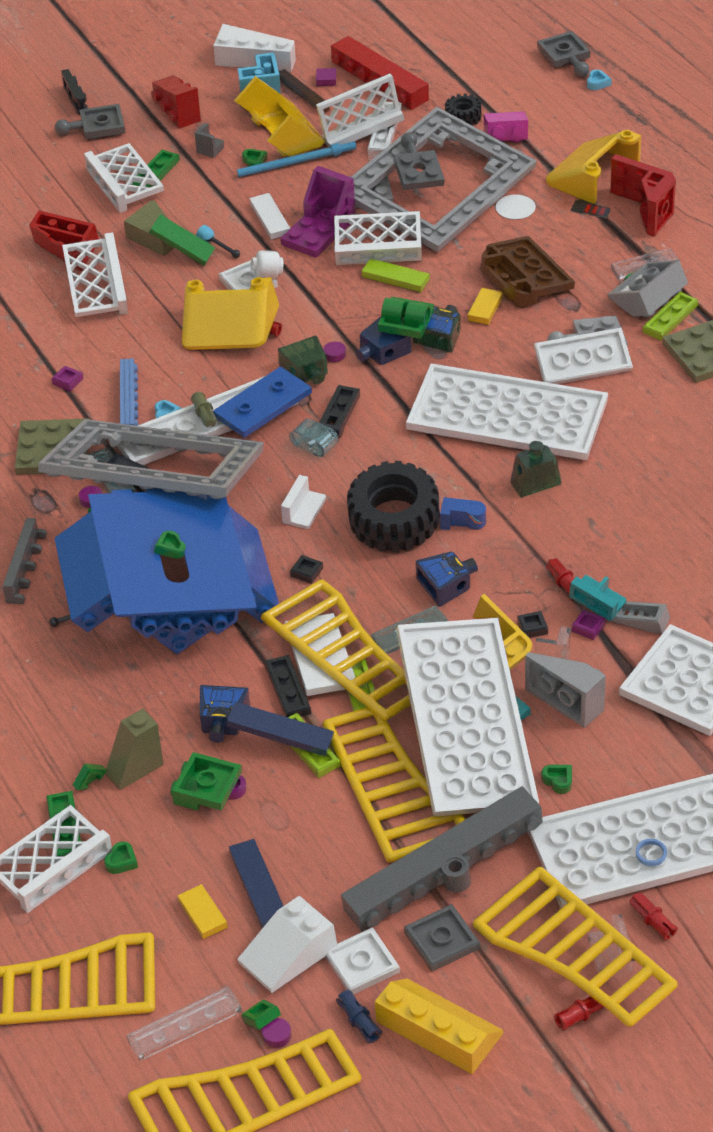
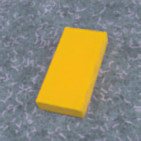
(485, 306)
(202, 911)

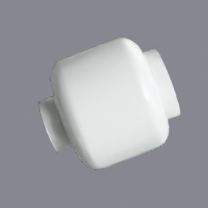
(267, 264)

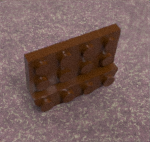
(523, 271)

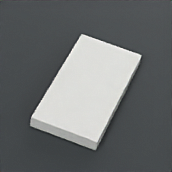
(583, 356)
(313, 678)

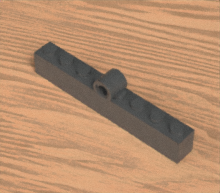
(442, 859)

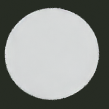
(515, 206)

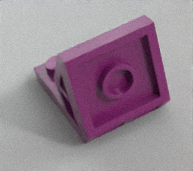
(326, 196)

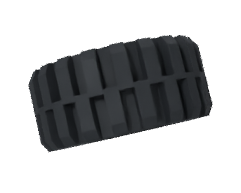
(397, 529)

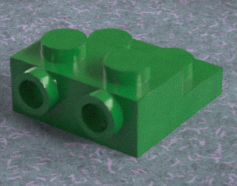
(205, 782)

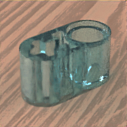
(314, 437)

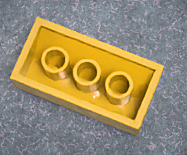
(436, 1024)

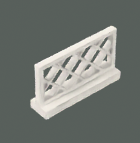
(363, 125)
(109, 181)
(383, 251)
(112, 269)
(62, 869)

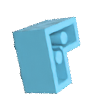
(265, 69)

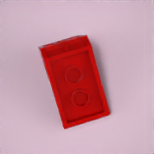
(645, 185)

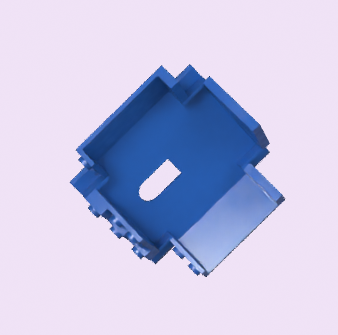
(113, 566)

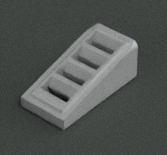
(655, 622)

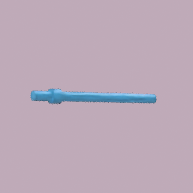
(334, 150)

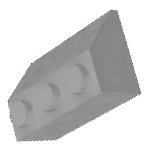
(649, 287)

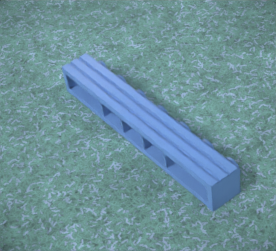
(128, 392)

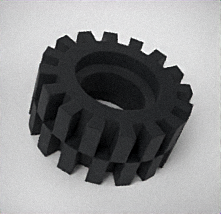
(465, 108)

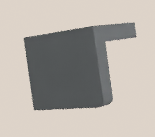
(206, 143)

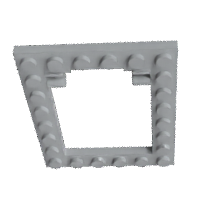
(505, 167)
(70, 461)

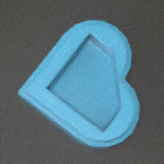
(598, 80)
(165, 407)

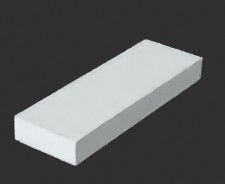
(269, 215)

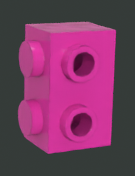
(506, 126)

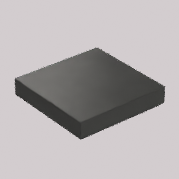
(441, 937)

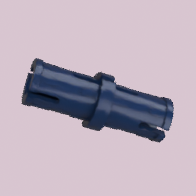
(359, 1016)

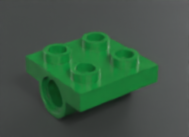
(405, 317)

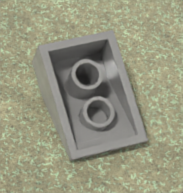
(566, 686)

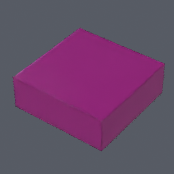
(326, 77)
(67, 378)
(588, 624)

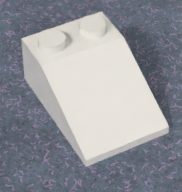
(288, 944)

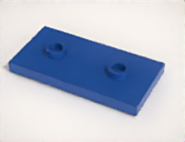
(262, 402)

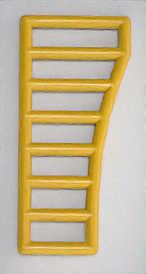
(318, 658)
(365, 798)
(64, 962)
(572, 971)
(251, 1068)

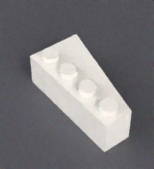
(239, 46)

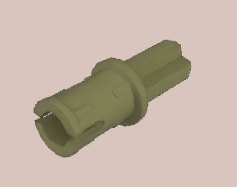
(203, 409)

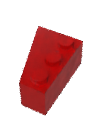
(177, 100)
(54, 230)

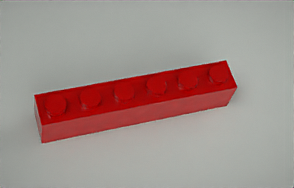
(370, 66)

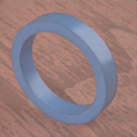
(651, 862)

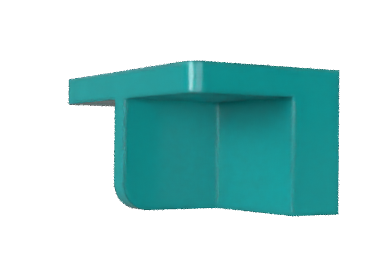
(597, 596)

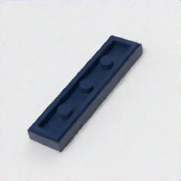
(280, 728)
(256, 880)

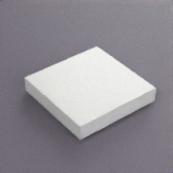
(240, 277)
(362, 961)

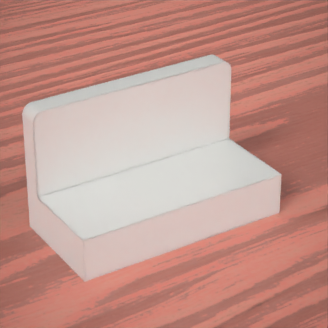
(301, 504)

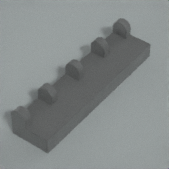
(21, 561)

